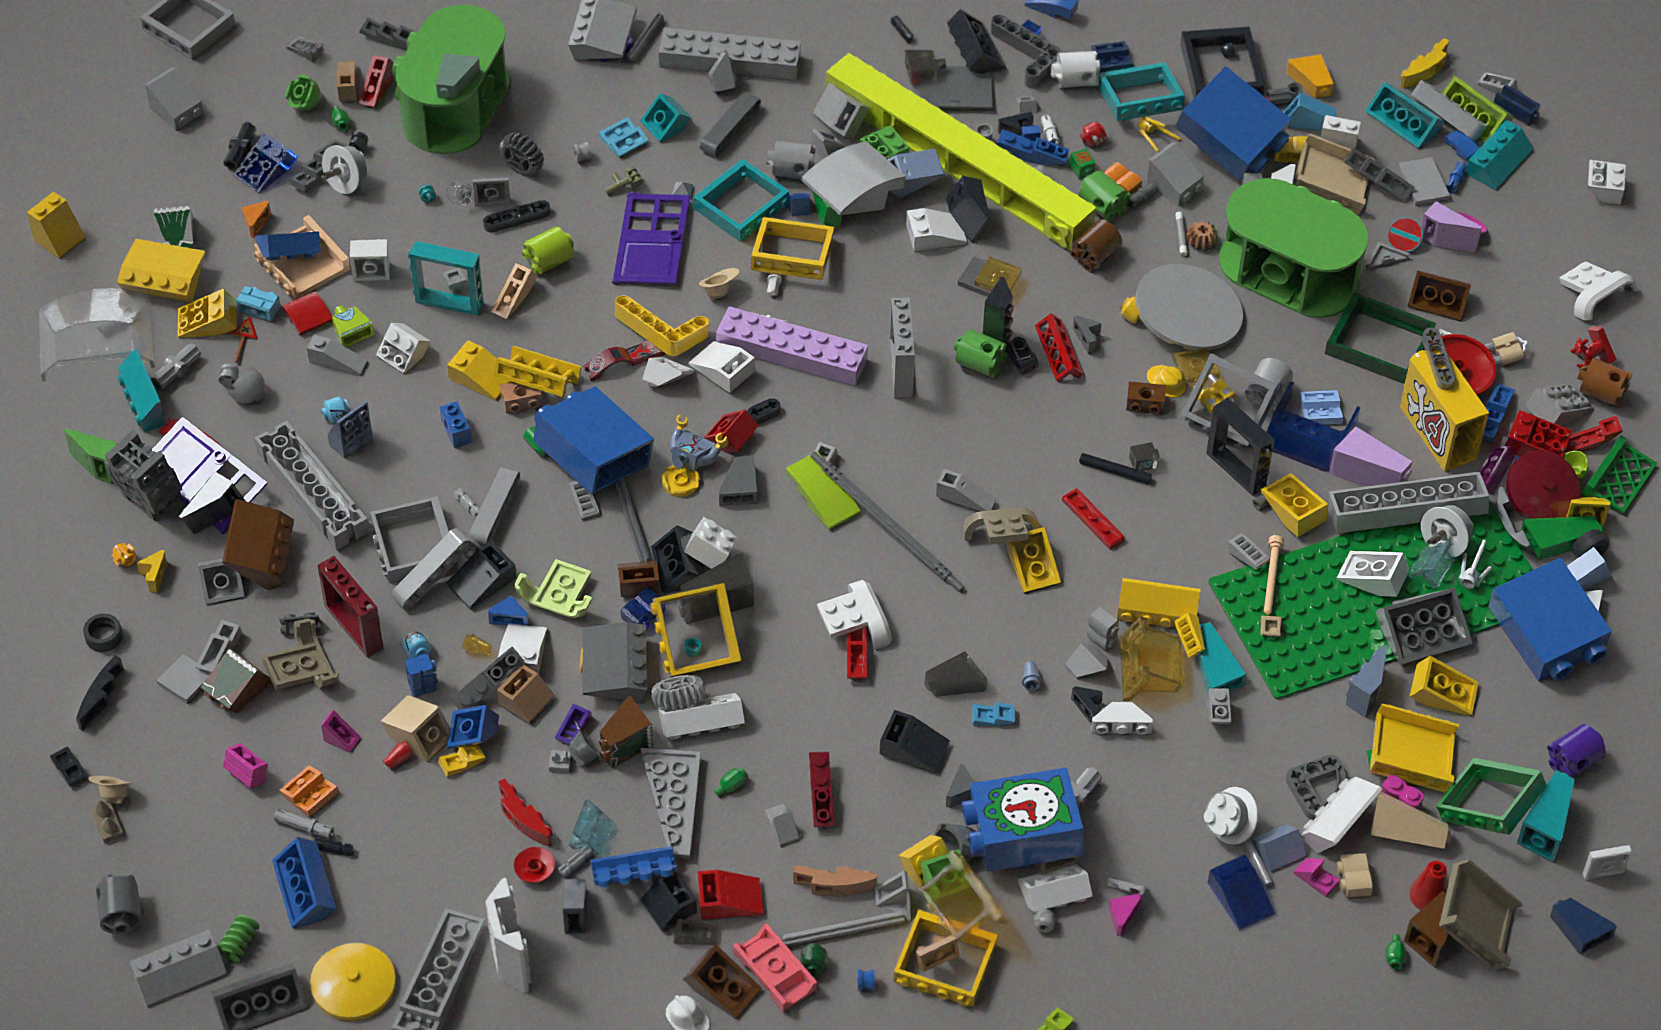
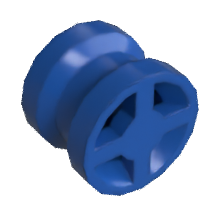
(865, 980)

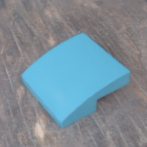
(623, 137)

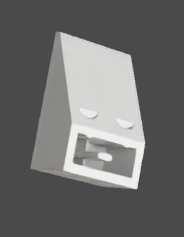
(724, 365)

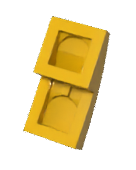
(464, 759)

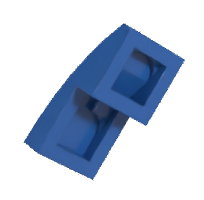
(1464, 145)

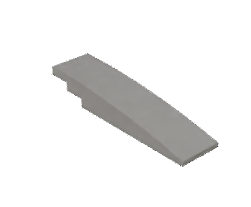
(439, 972)

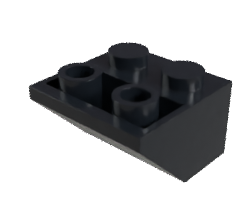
(669, 900)

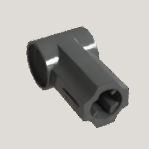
(1285, 95)

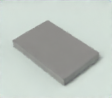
(1426, 179)

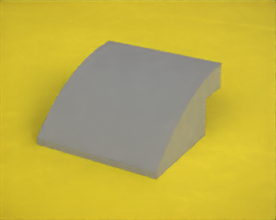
(854, 179)

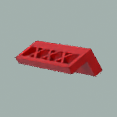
(1062, 344)

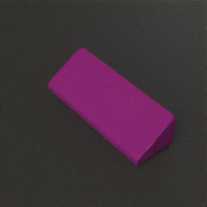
(1496, 466)

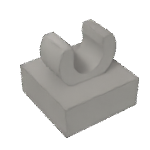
(454, 279)
(560, 761)

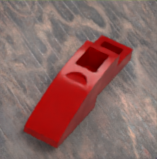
(523, 818)

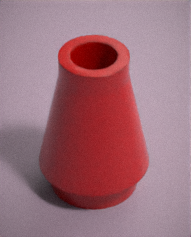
(399, 754)

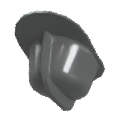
(581, 749)

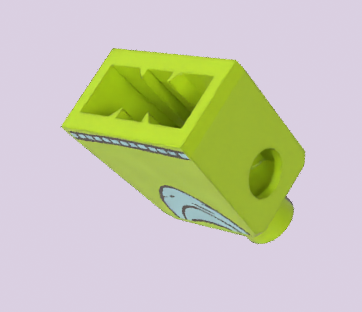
(351, 325)

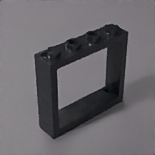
(1226, 414)

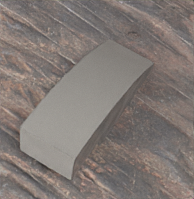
(218, 644)

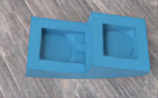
(998, 715)

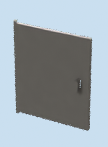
(958, 89)

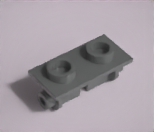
(288, 621)

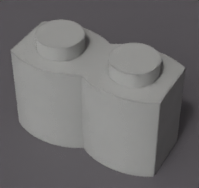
(1103, 629)

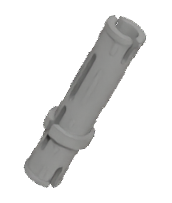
(310, 826)

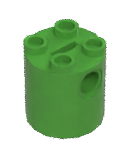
(1104, 194)
(980, 353)

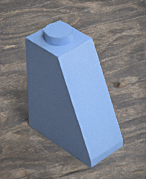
(1589, 569)

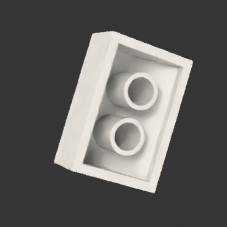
(1056, 888)

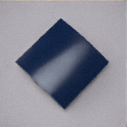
(1113, 56)

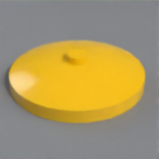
(353, 982)

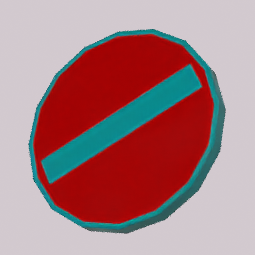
(1405, 234)

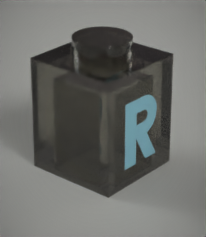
(1144, 456)

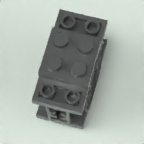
(143, 475)

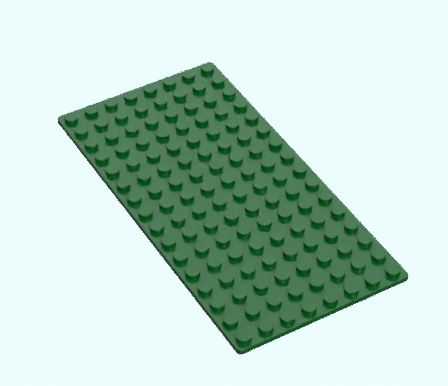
(1335, 626)

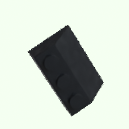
(673, 563)

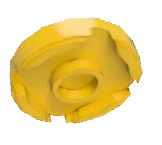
(680, 481)

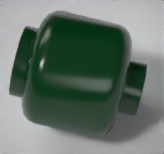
(814, 959)

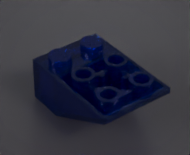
(265, 163)

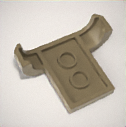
(1001, 524)
(300, 663)

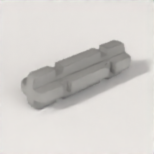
(467, 502)
(575, 862)

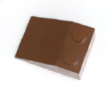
(722, 981)

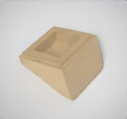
(1271, 626)

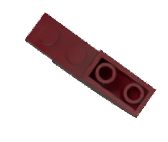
(821, 789)

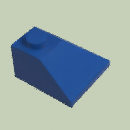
(472, 726)

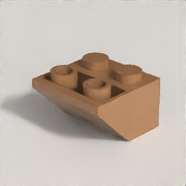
(524, 693)

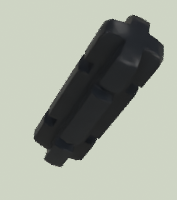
(902, 28)
(334, 846)

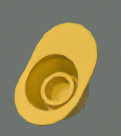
(1167, 376)

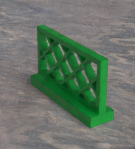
(1609, 464)

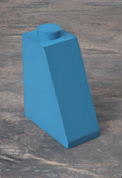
(1308, 113)

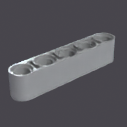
(1449, 110)
(494, 505)

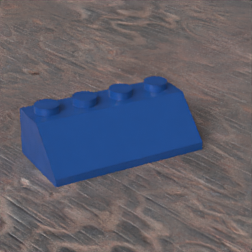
(303, 883)

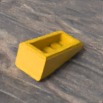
(1183, 625)

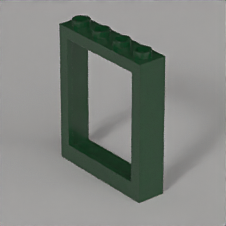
(1384, 313)

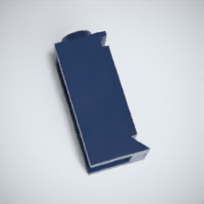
(1517, 104)

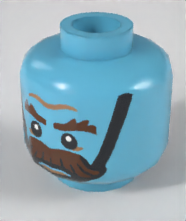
(335, 409)
(416, 644)

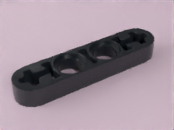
(515, 213)

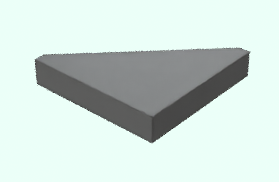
(1385, 255)
(1127, 886)

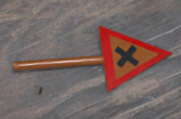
(244, 330)

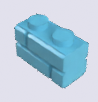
(258, 303)

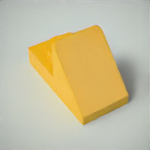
(153, 568)

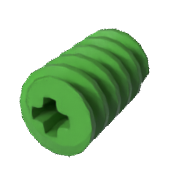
(237, 937)

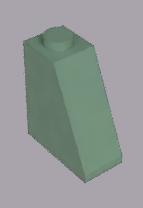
(456, 74)

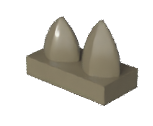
(106, 821)

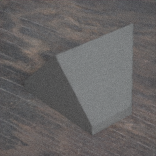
(825, 143)
(1086, 660)
(894, 895)

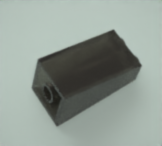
(737, 584)

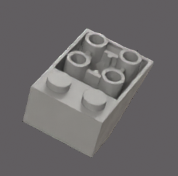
(841, 111)
(1558, 404)

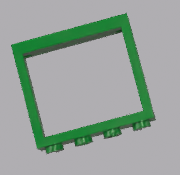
(1478, 769)

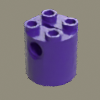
(1576, 750)

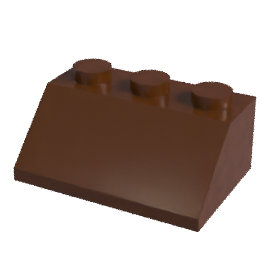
(1439, 294)

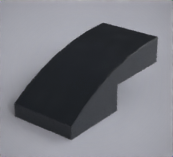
(68, 766)

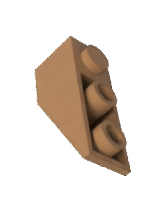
(346, 81)

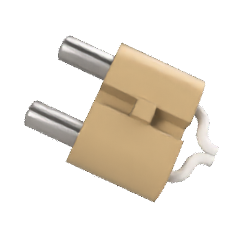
(1507, 348)

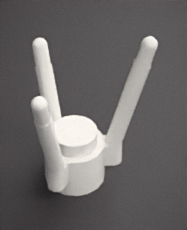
(1470, 578)

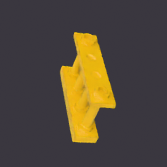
(537, 371)

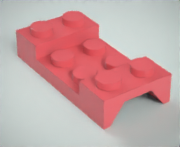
(776, 968)

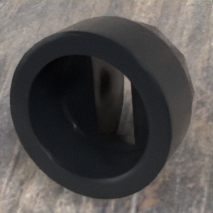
(1227, 50)

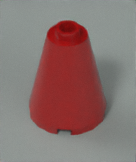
(1429, 884)

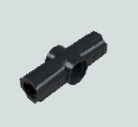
(239, 146)

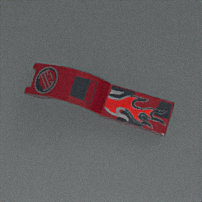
(633, 355)

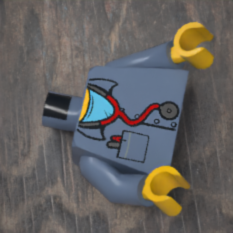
(692, 450)

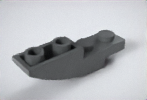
(487, 679)

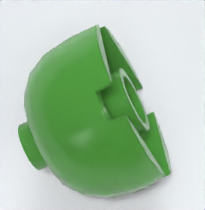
(303, 93)

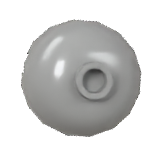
(248, 387)

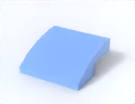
(1321, 406)

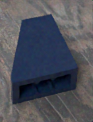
(1581, 925)

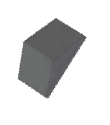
(960, 788)

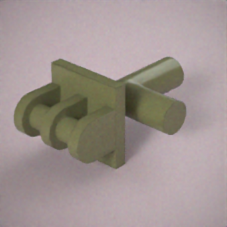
(632, 178)

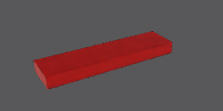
(1093, 518)

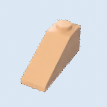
(514, 291)

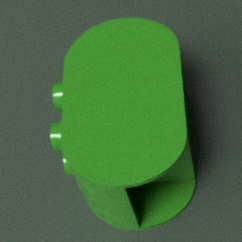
(459, 122)
(1293, 247)

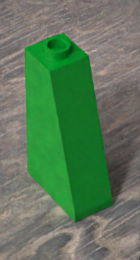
(1557, 535)

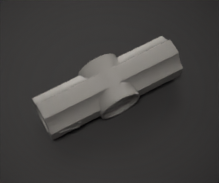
(175, 366)
(1084, 785)

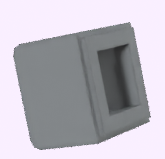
(1026, 104)

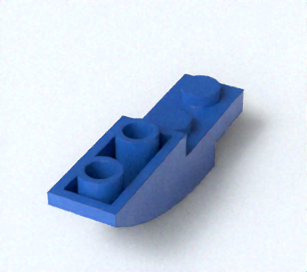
(1035, 151)

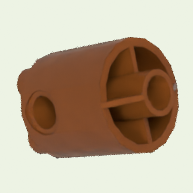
(1604, 381)

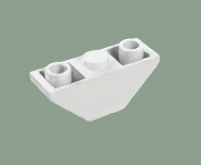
(1122, 719)

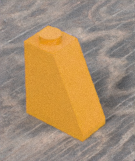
(1311, 74)

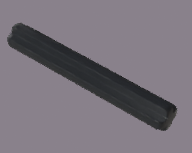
(1115, 468)

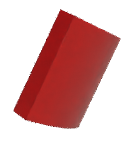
(307, 313)

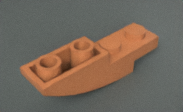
(842, 883)

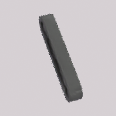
(1441, 358)

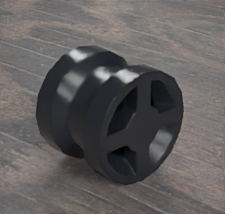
(359, 141)

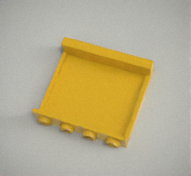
(1413, 747)

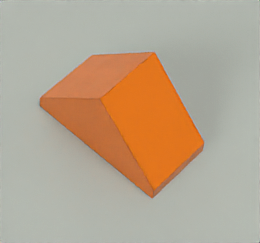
(256, 216)

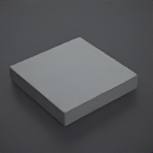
(183, 678)

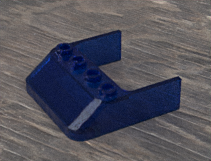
(1304, 438)

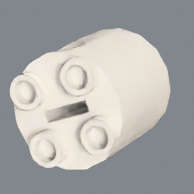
(1076, 69)

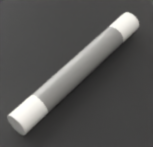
(1181, 234)

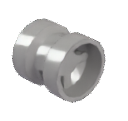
(985, 130)

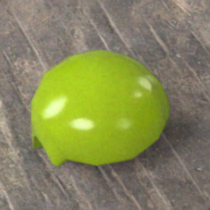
(1578, 461)

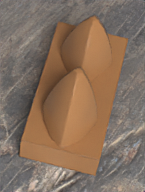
(939, 952)

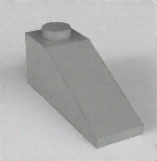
(334, 355)

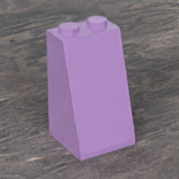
(1368, 461)

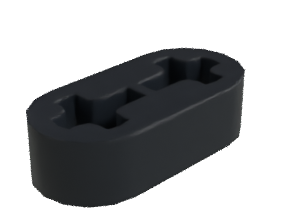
(763, 410)

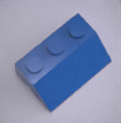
(289, 245)

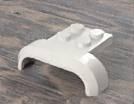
(1594, 286)
(854, 612)

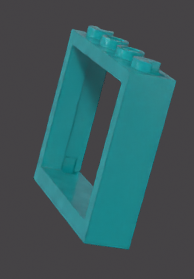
(1138, 76)
(702, 200)
(453, 258)

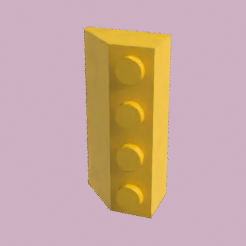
(1156, 601)

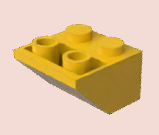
(922, 851)

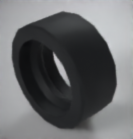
(106, 644)

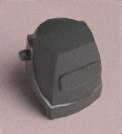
(956, 838)

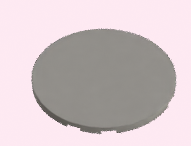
(1189, 307)

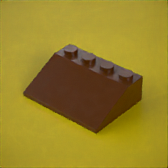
(258, 543)

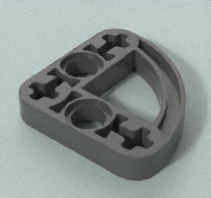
(1306, 779)

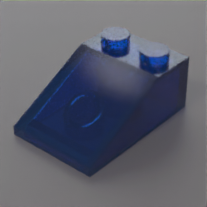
(1240, 892)

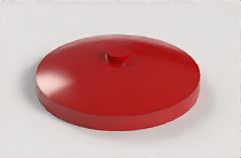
(1472, 360)

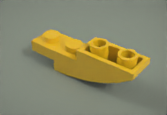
(1427, 66)

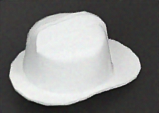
(686, 1014)

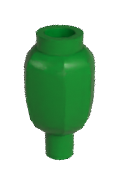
(340, 118)
(731, 781)
(1395, 953)

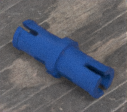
(1456, 177)

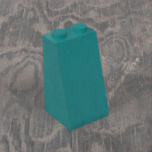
(1546, 820)

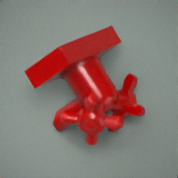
(1599, 347)

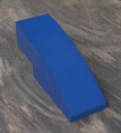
(1053, 7)

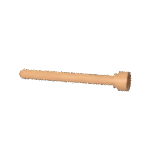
(1275, 544)

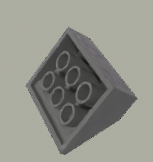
(1424, 626)
(615, 661)

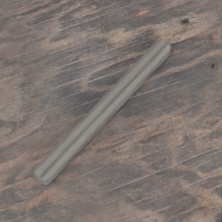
(843, 928)

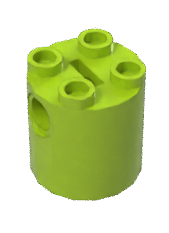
(548, 250)

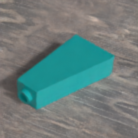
(1217, 662)

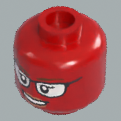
(1093, 134)

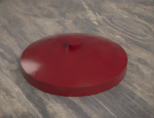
(1542, 485)

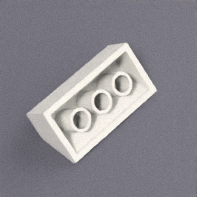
(706, 715)
(1339, 813)

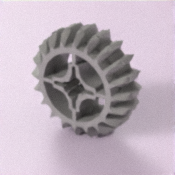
(678, 692)

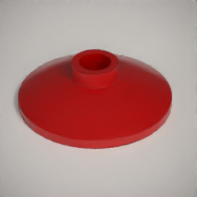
(531, 858)

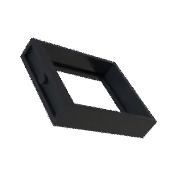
(1218, 37)

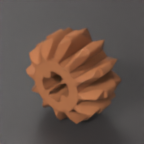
(1202, 235)

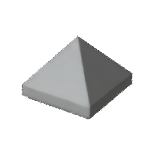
(682, 188)

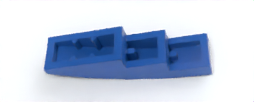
(1497, 409)

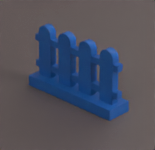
(633, 865)

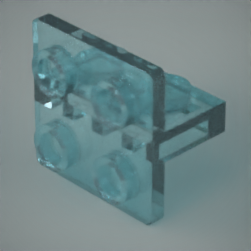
(1433, 564)
(591, 829)

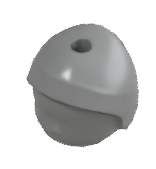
(1044, 921)

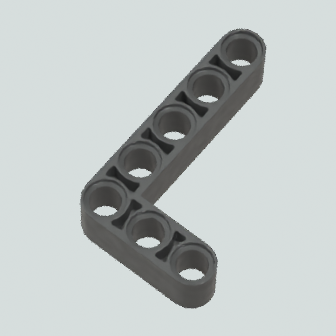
(1028, 43)

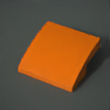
(309, 791)

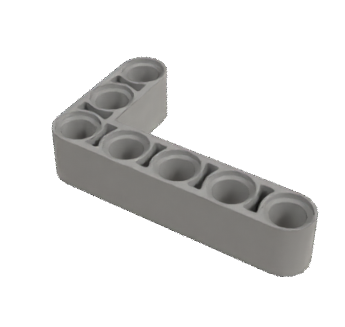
(433, 567)

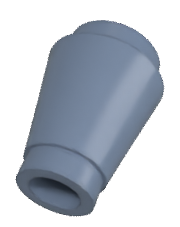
(1031, 678)

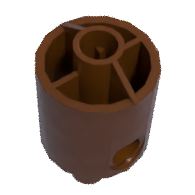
(1096, 245)

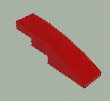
(857, 654)

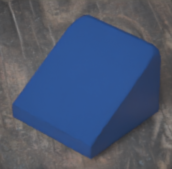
(1031, 132)

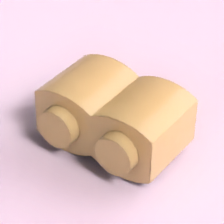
(1355, 875)

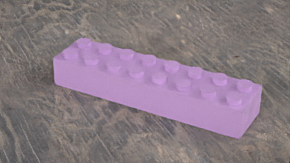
(793, 346)

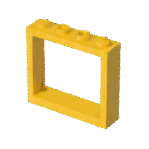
(791, 265)
(727, 623)
(930, 923)

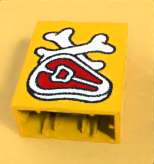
(1446, 420)

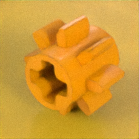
(123, 554)

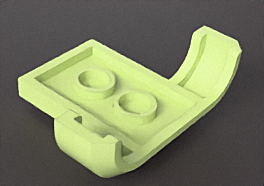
(558, 591)

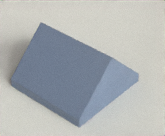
(1280, 847)

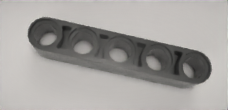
(730, 124)

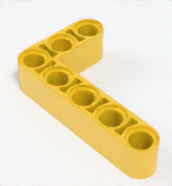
(658, 332)

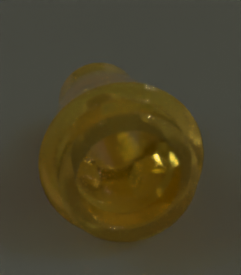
(476, 645)

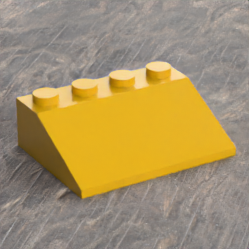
(161, 270)

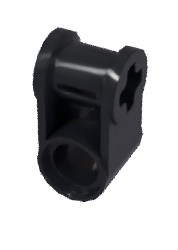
(1022, 354)

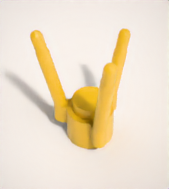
(1148, 125)

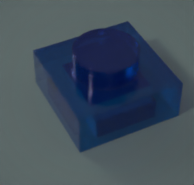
(1032, 27)

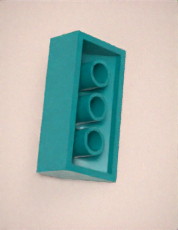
(1404, 115)
(1499, 155)
(141, 392)

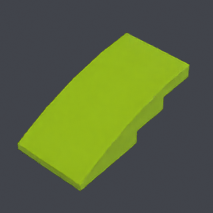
(822, 494)

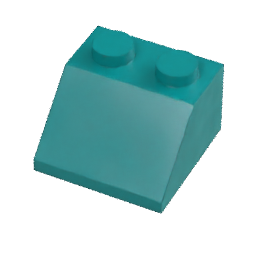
(665, 117)

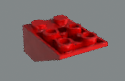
(1535, 433)
(728, 894)

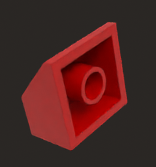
(737, 427)

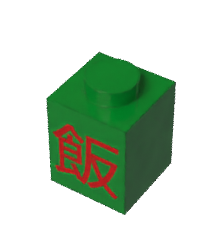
(1082, 163)

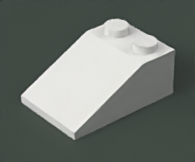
(933, 229)
(1375, 572)
(527, 641)

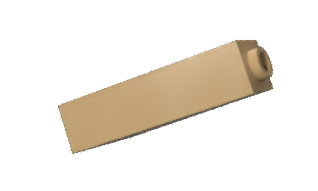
(1405, 823)

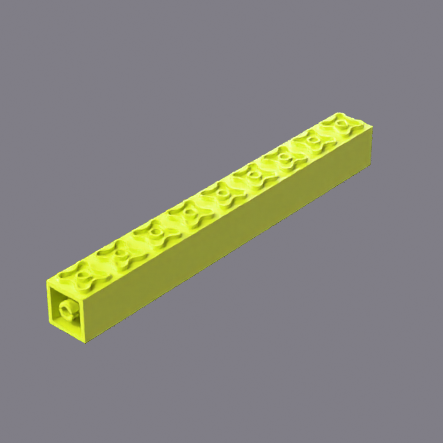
(964, 152)

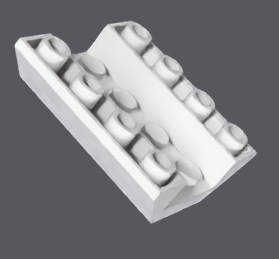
(507, 946)

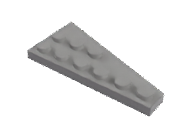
(674, 786)

